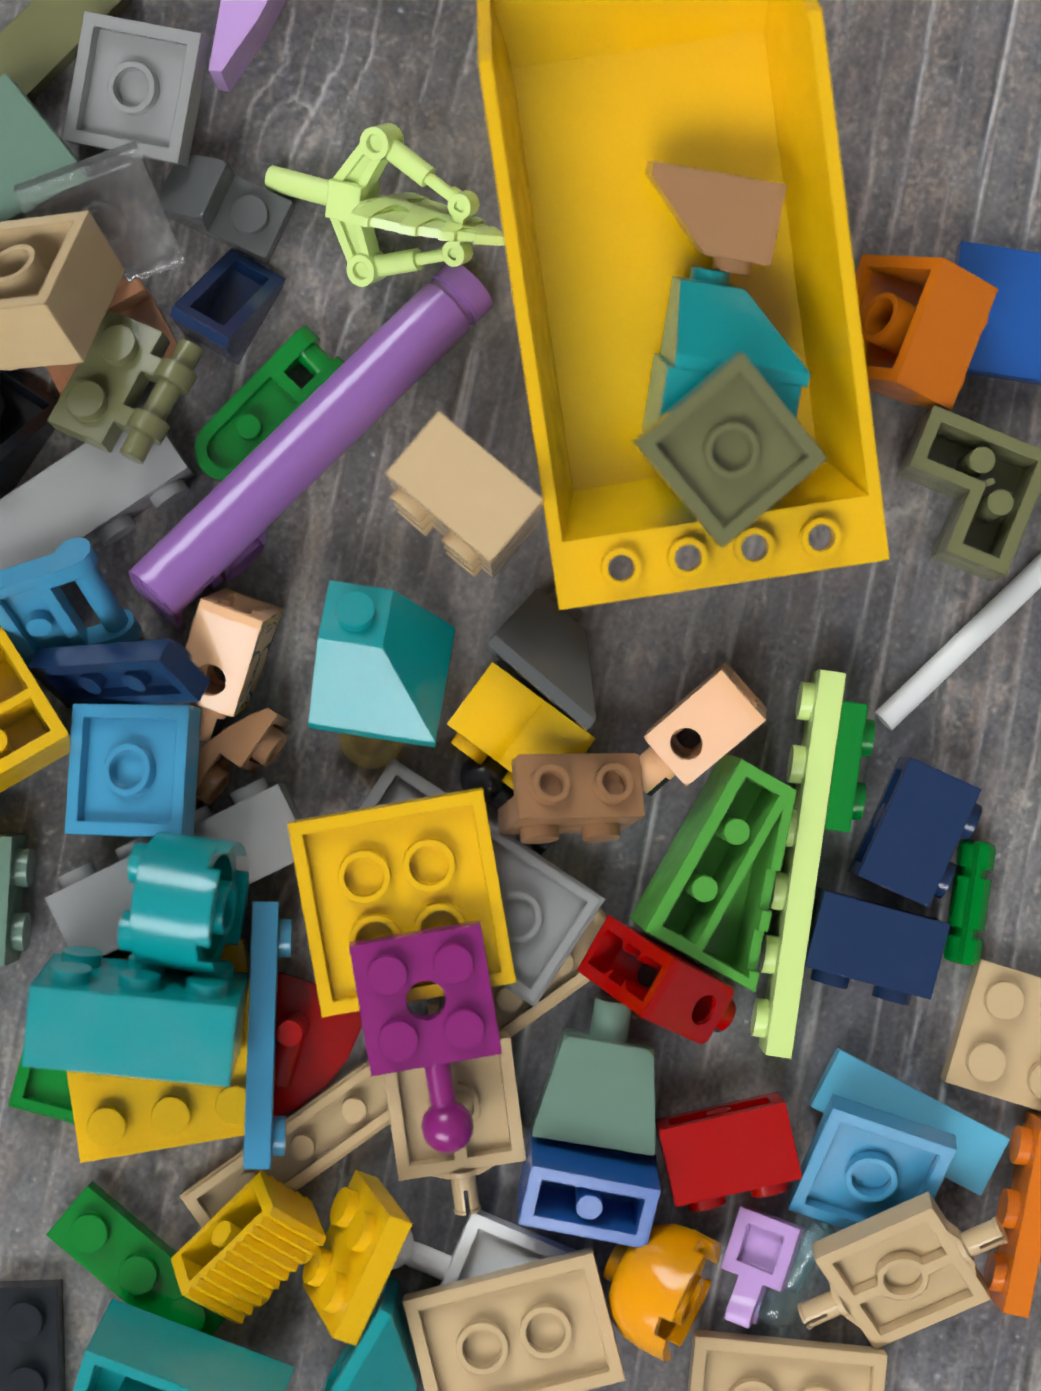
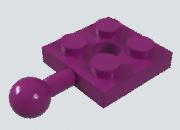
(406, 1040)

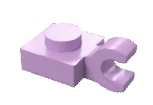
(762, 1256)

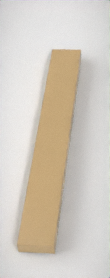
(358, 1104)

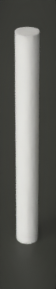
(961, 645)

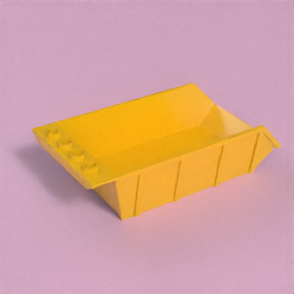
(591, 254)

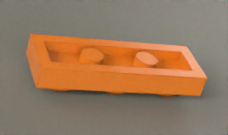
(1015, 1266)

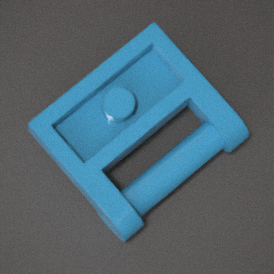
(41, 616)

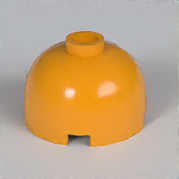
(660, 1286)

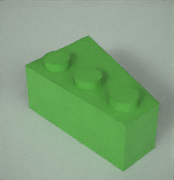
(721, 871)

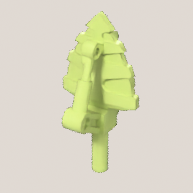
(357, 208)

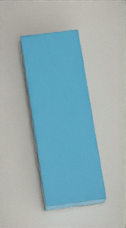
(977, 1144)

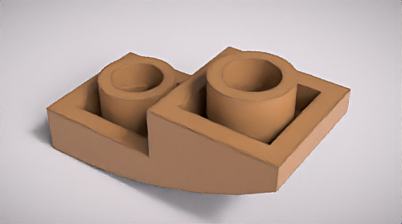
(247, 744)

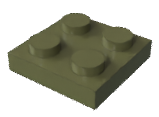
(729, 449)

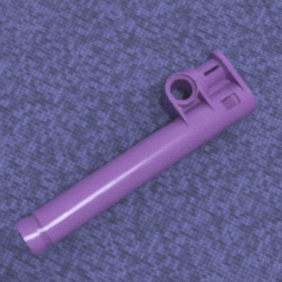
(232, 521)

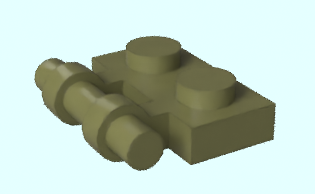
(111, 380)

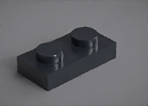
(32, 1336)

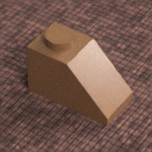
(722, 213)

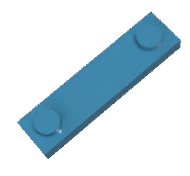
(263, 1131)

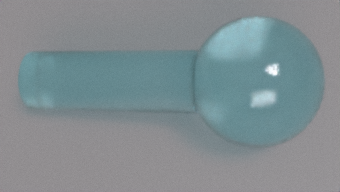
(781, 1308)

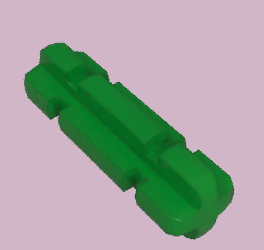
(969, 902)

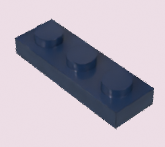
(120, 673)

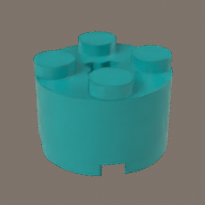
(184, 902)

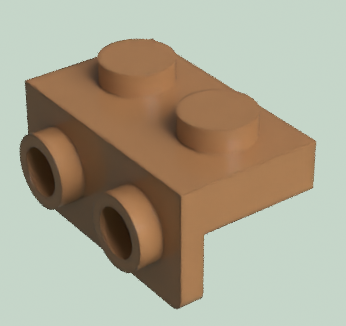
(573, 795)

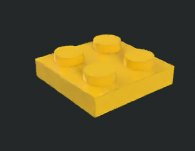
(356, 1256)

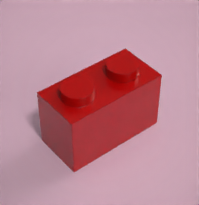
(728, 1151)

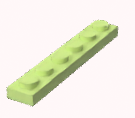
(794, 888)

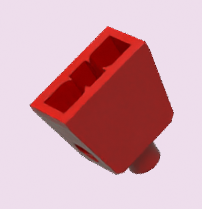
(681, 998)

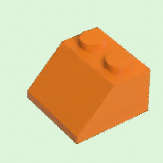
(920, 326)

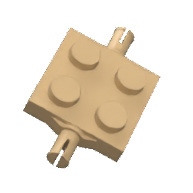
(489, 1093)
(901, 1271)

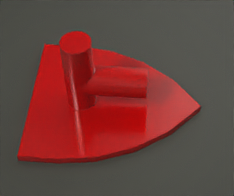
(307, 1045)

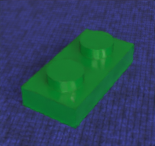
(853, 741)

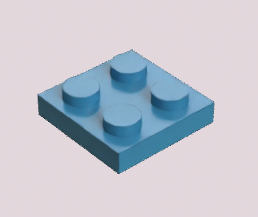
(132, 770)
(867, 1163)

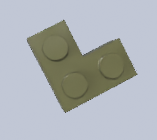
(991, 484)

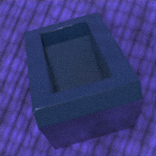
(228, 305)

